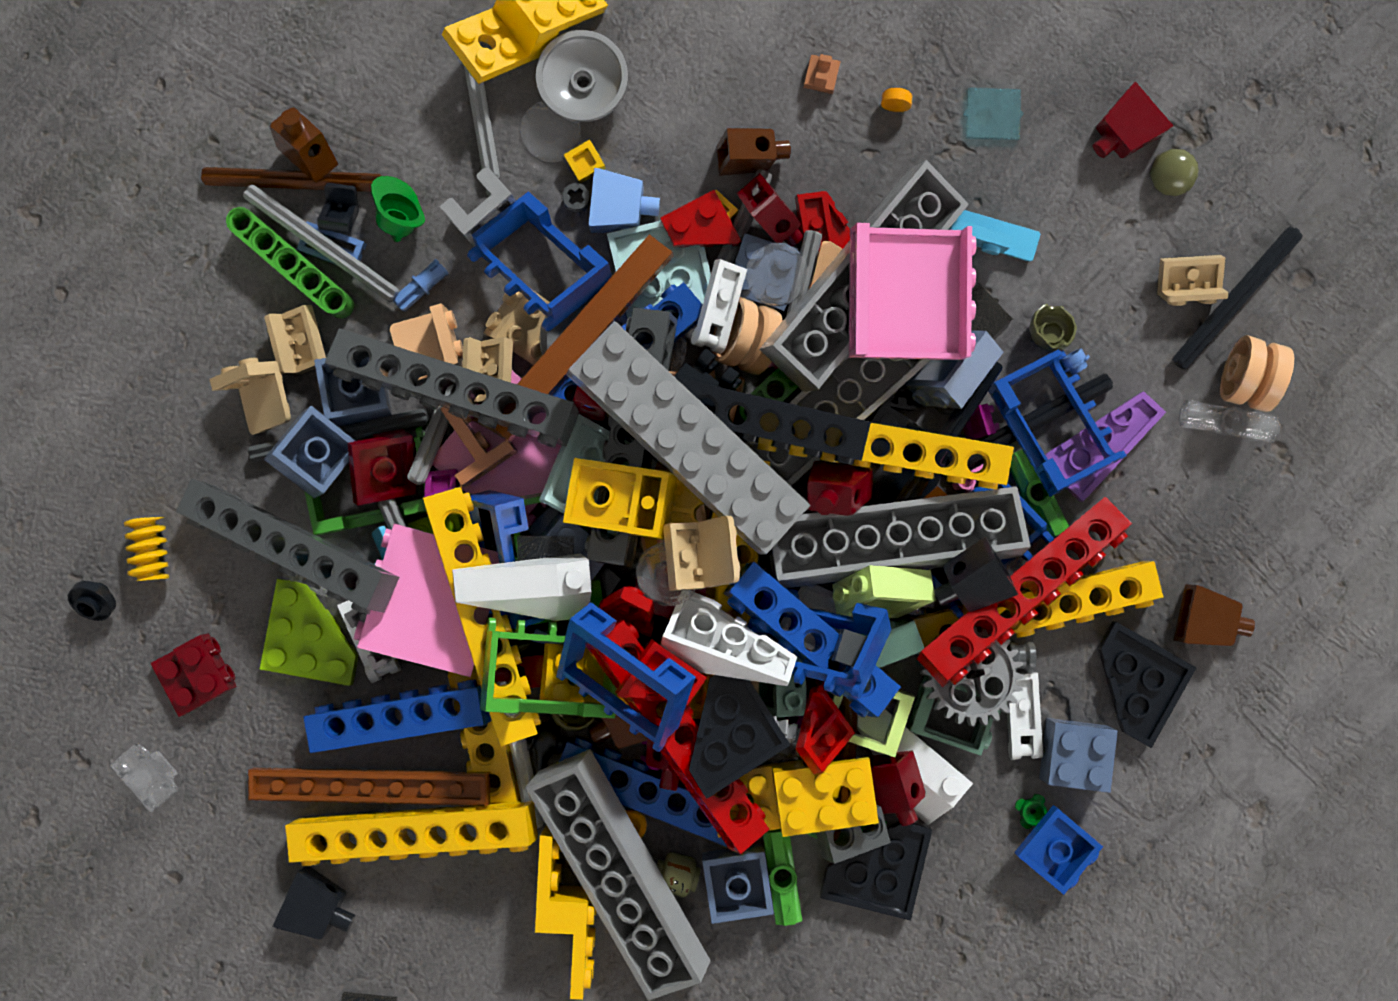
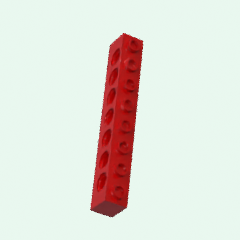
(1101, 519)
(749, 822)

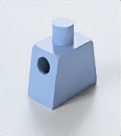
(618, 202)

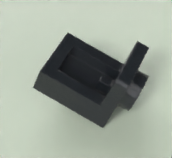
(339, 209)

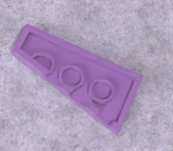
(1128, 426)

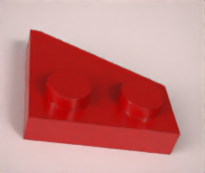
(819, 214)
(701, 224)
(632, 607)
(653, 657)
(822, 731)

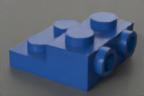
(1059, 850)

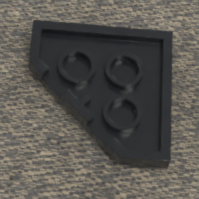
(1142, 681)
(732, 734)
(884, 877)

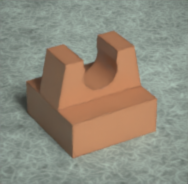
(822, 73)

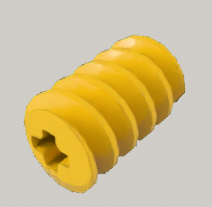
(146, 549)

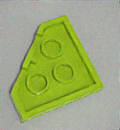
(306, 638)

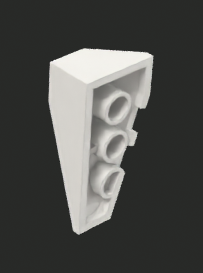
(724, 645)

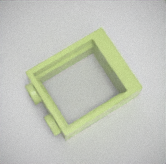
(884, 587)
(895, 729)

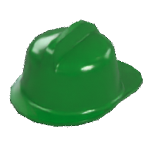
(396, 207)

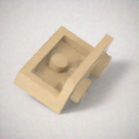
(1192, 279)
(295, 339)
(488, 357)

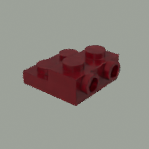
(381, 467)
(194, 674)

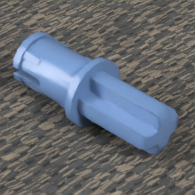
(420, 285)

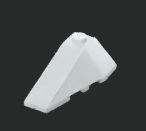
(535, 587)
(940, 779)

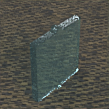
(993, 113)

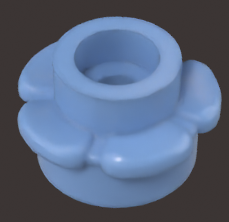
(1075, 361)

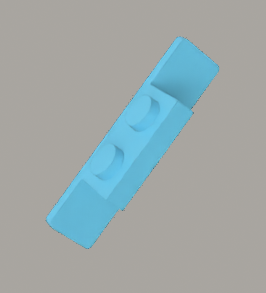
(999, 236)

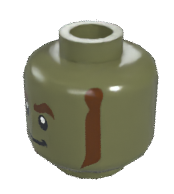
(679, 873)

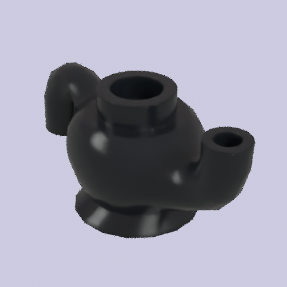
(545, 743)

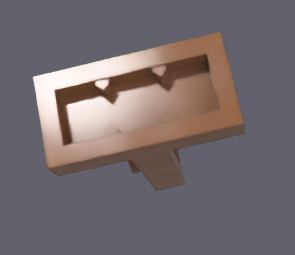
(477, 446)

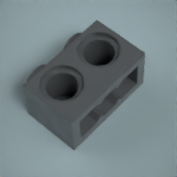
(853, 840)

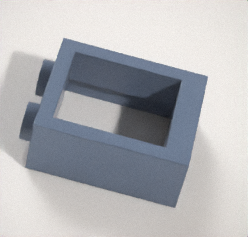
(954, 381)

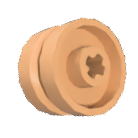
(748, 333)
(1257, 373)

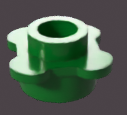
(1024, 807)

